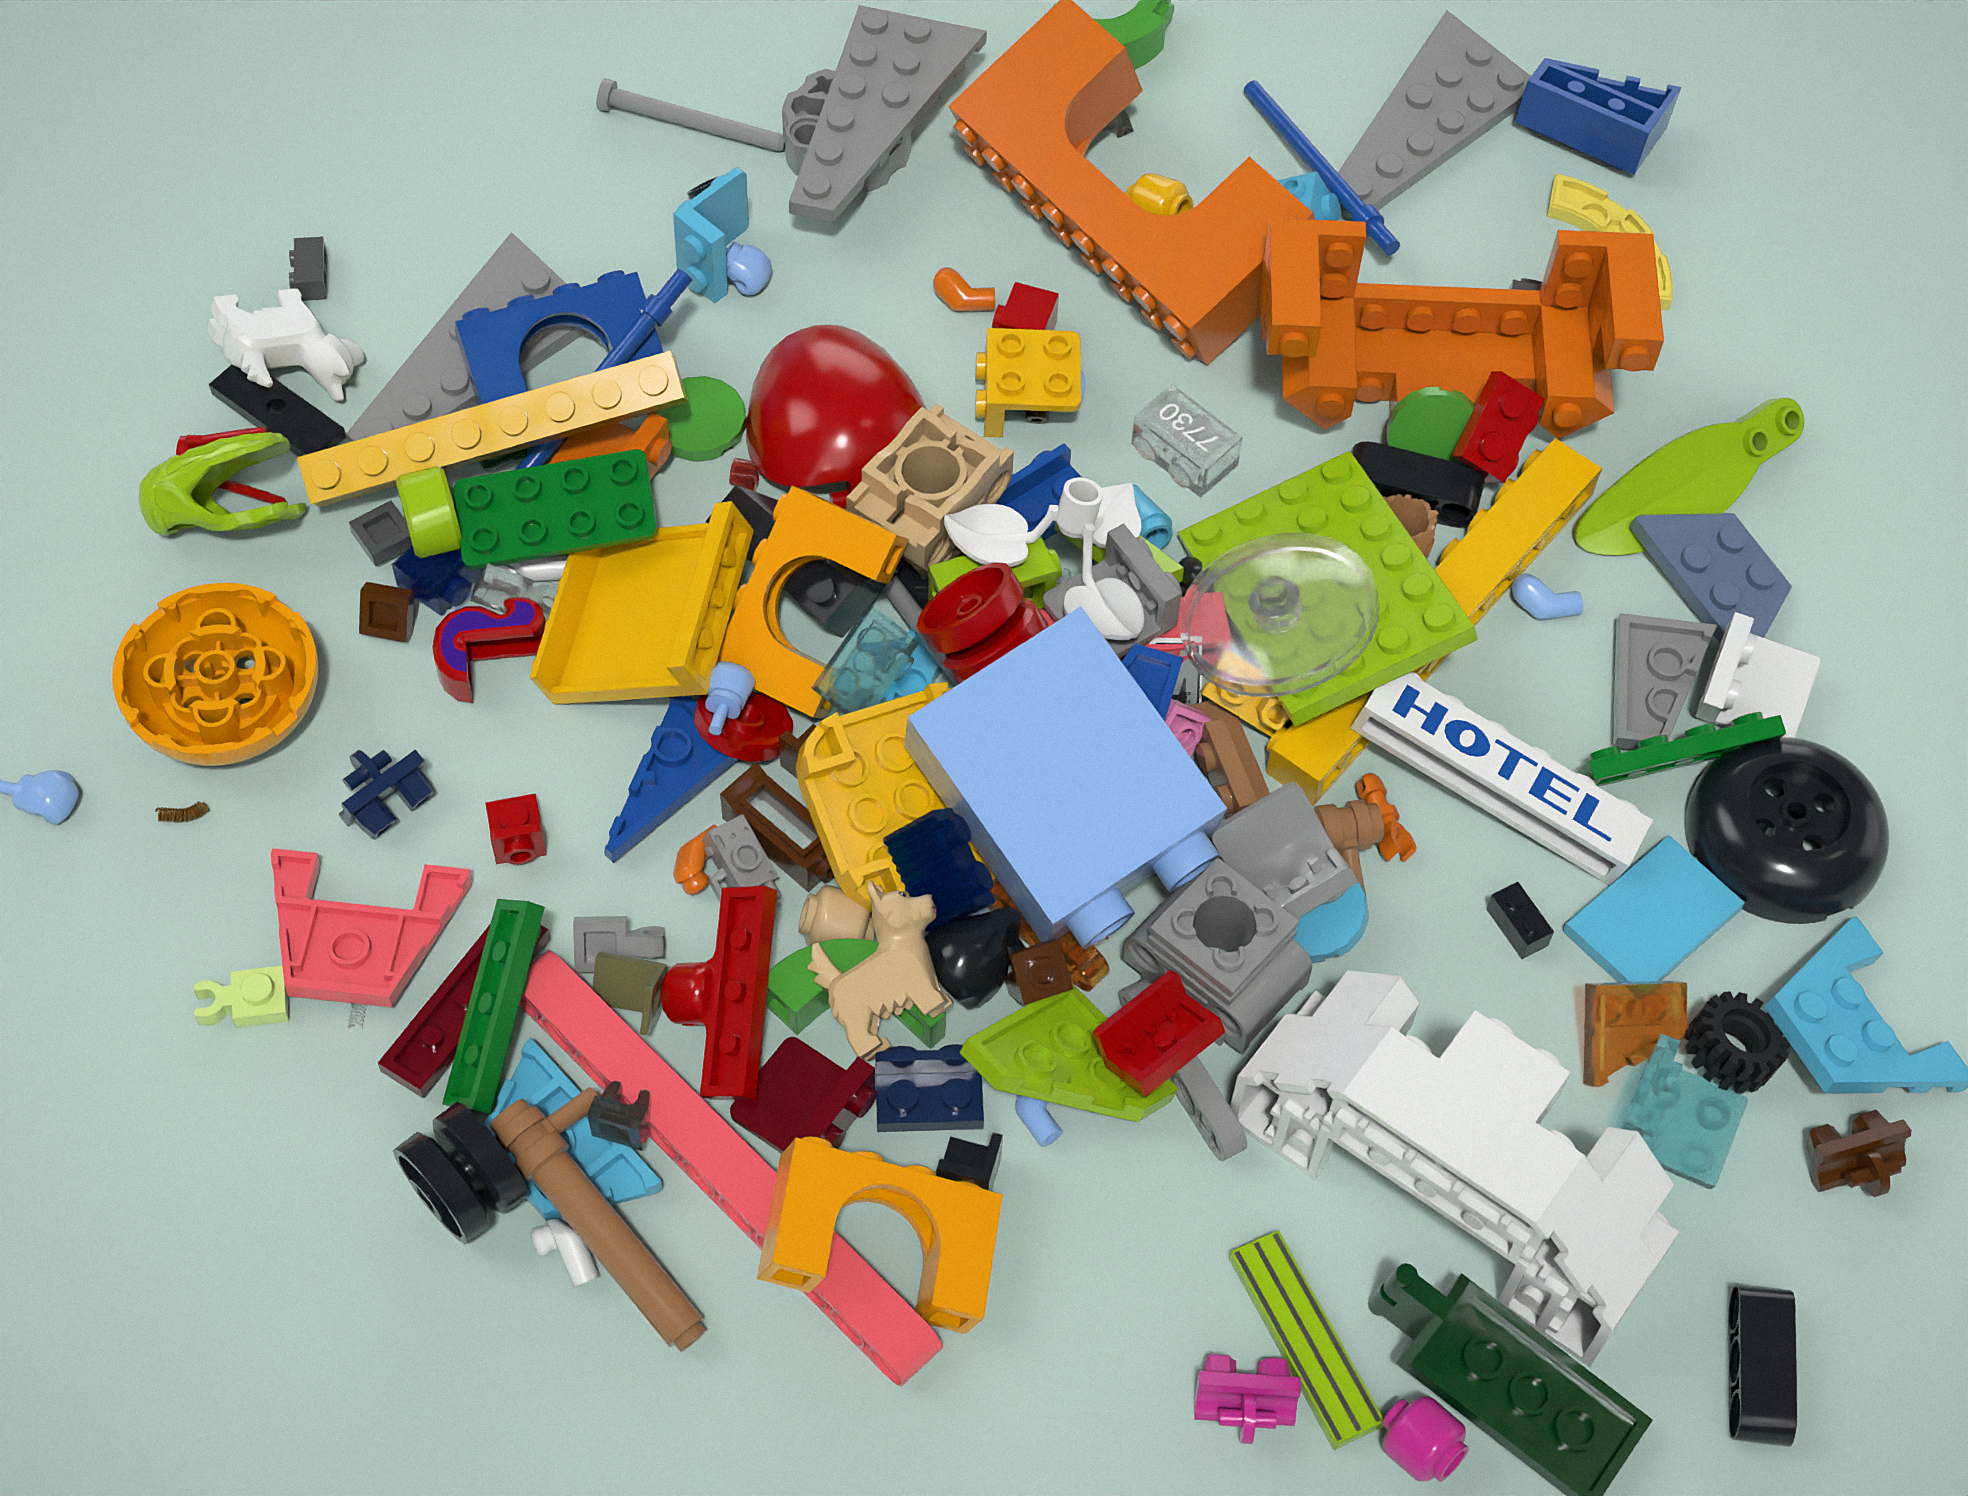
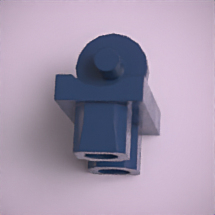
(366, 805)

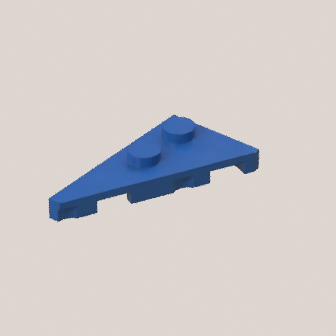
(667, 777)

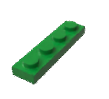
(1699, 745)
(494, 1005)

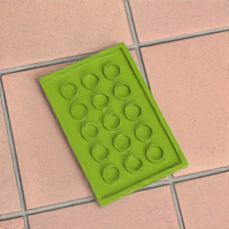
(1340, 502)

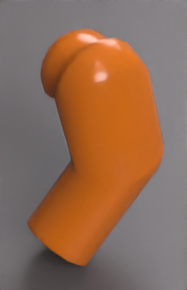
(689, 865)

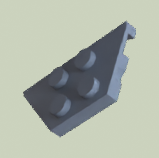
(1715, 567)

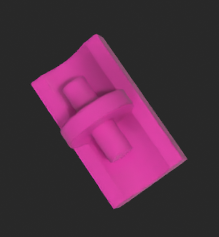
(1247, 1399)

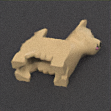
(890, 977)

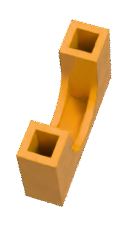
(803, 532)
(950, 1218)

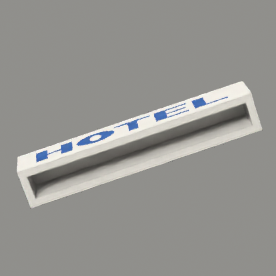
(1504, 775)

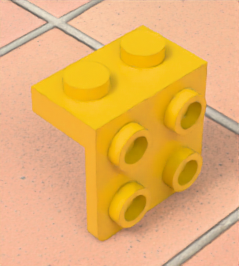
(1027, 373)

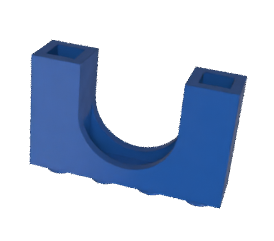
(495, 339)

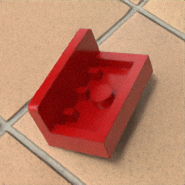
(1498, 427)
(1156, 1034)

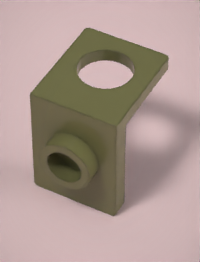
(630, 985)

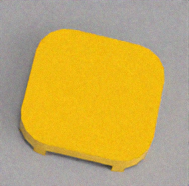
(864, 788)

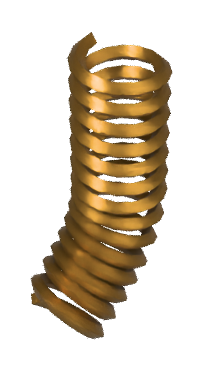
(195, 813)

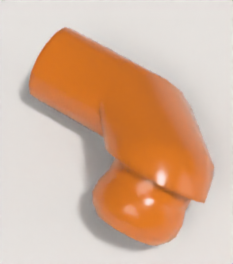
(960, 295)

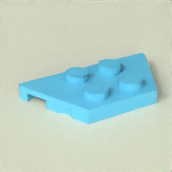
(609, 1165)

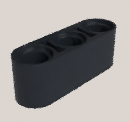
(1446, 485)
(1762, 1365)

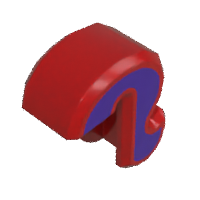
(482, 634)

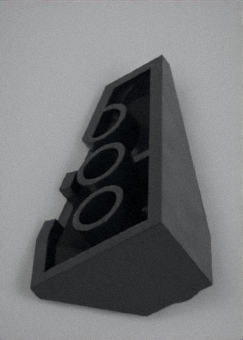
(822, 586)

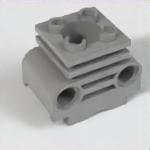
(1228, 913)

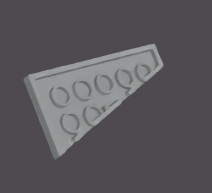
(877, 96)

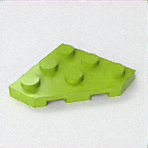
(1053, 1057)

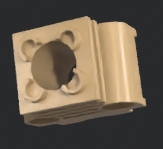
(929, 473)

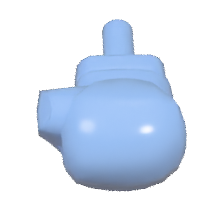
(747, 268)
(727, 693)
(44, 794)

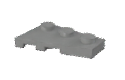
(1654, 674)

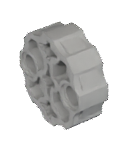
(799, 121)

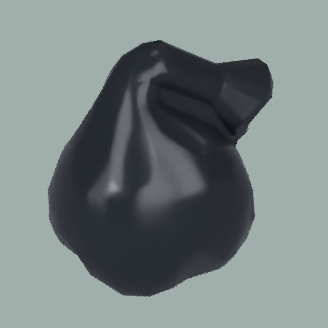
(974, 954)

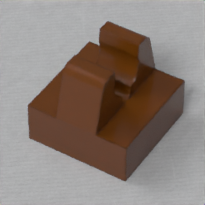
(386, 611)

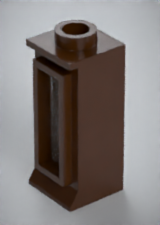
(779, 825)

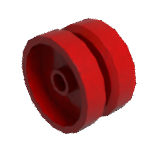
(979, 619)

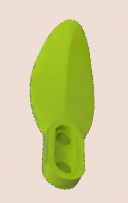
(1689, 475)

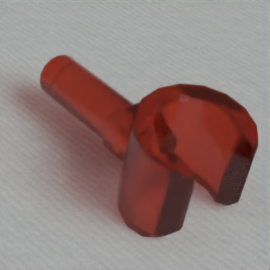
(744, 474)

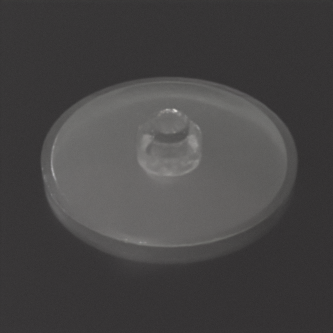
(1279, 614)

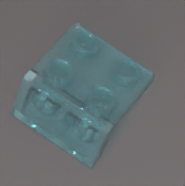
(866, 664)
(1683, 1116)

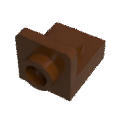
(1038, 972)

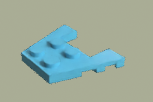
(1842, 1032)

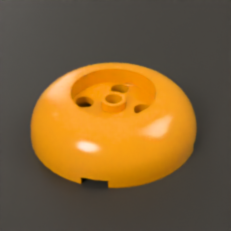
(209, 632)

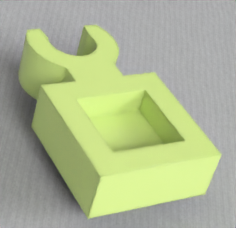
(251, 999)

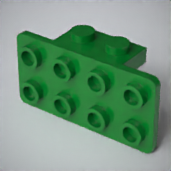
(555, 509)

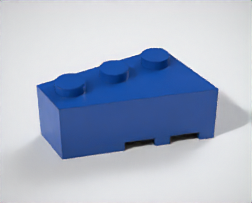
(1596, 114)

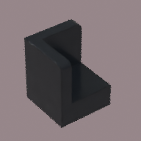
(972, 1161)

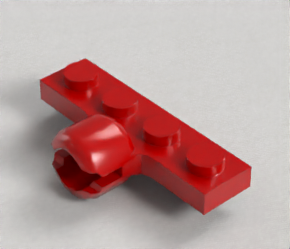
(728, 993)

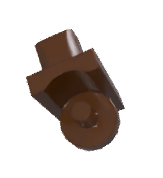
(1859, 1159)

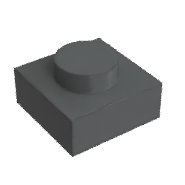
(381, 532)

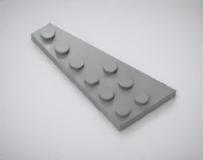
(1439, 107)
(435, 374)

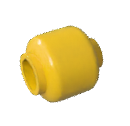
(1160, 195)

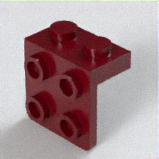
(805, 1097)

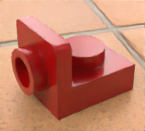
(515, 829)

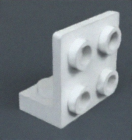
(1757, 677)

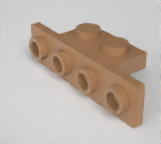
(1229, 759)

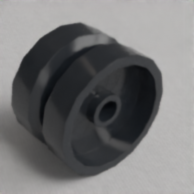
(461, 1172)

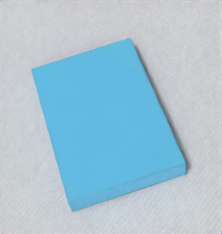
(1654, 915)

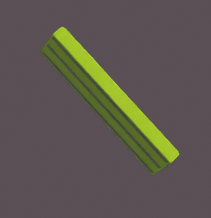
(1306, 1340)

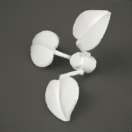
(1084, 512)

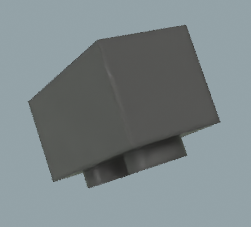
(310, 268)

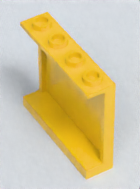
(644, 614)

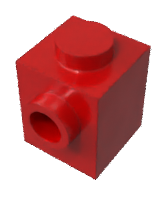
(1028, 309)

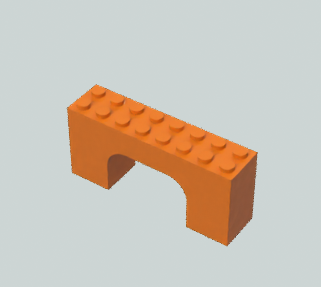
(1033, 126)

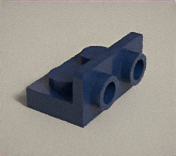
(927, 1090)

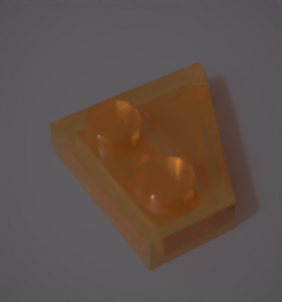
(1626, 1023)

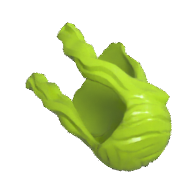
(181, 489)

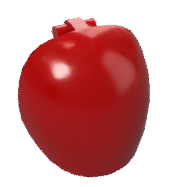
(826, 408)

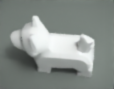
(282, 339)

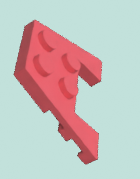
(356, 948)

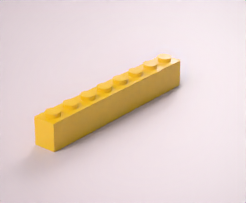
(494, 428)

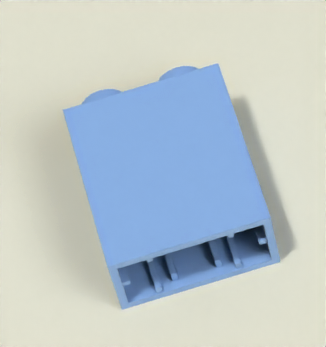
(1067, 781)

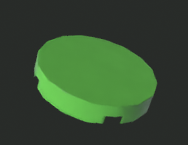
(707, 422)
(1430, 422)

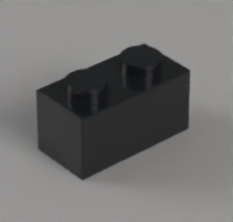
(1520, 920)

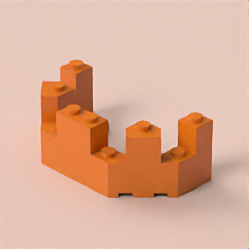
(1392, 339)

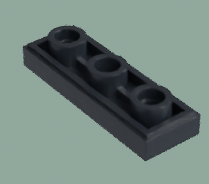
(278, 411)

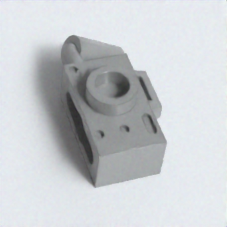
(738, 857)

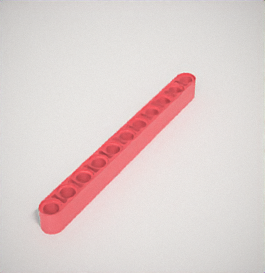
(721, 1162)

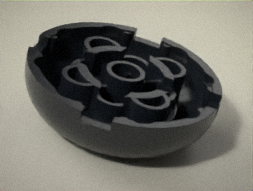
(1771, 866)

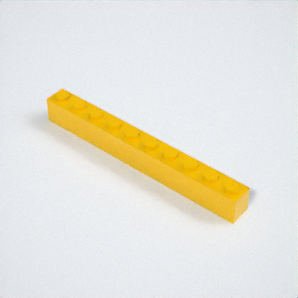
(1477, 574)

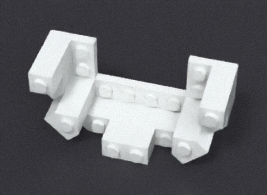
(1468, 1146)

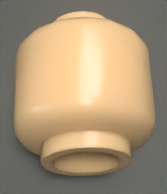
(834, 916)

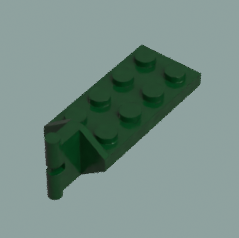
(1511, 1381)

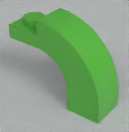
(1141, 29)
(799, 1000)

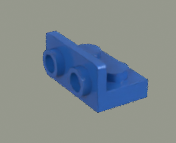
(1039, 486)

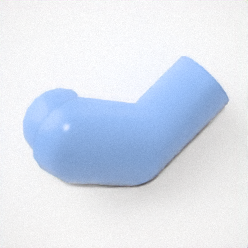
(1542, 601)
(1038, 1120)

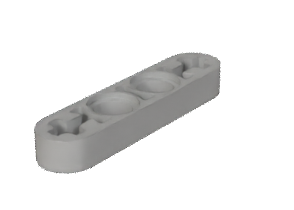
(1201, 1099)

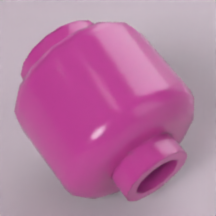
(1424, 1439)

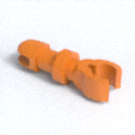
(1395, 838)

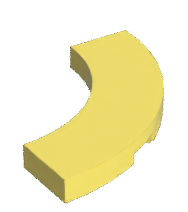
(1592, 210)

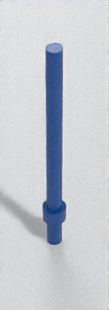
(1317, 162)
(653, 312)

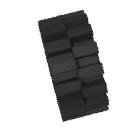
(1725, 1059)

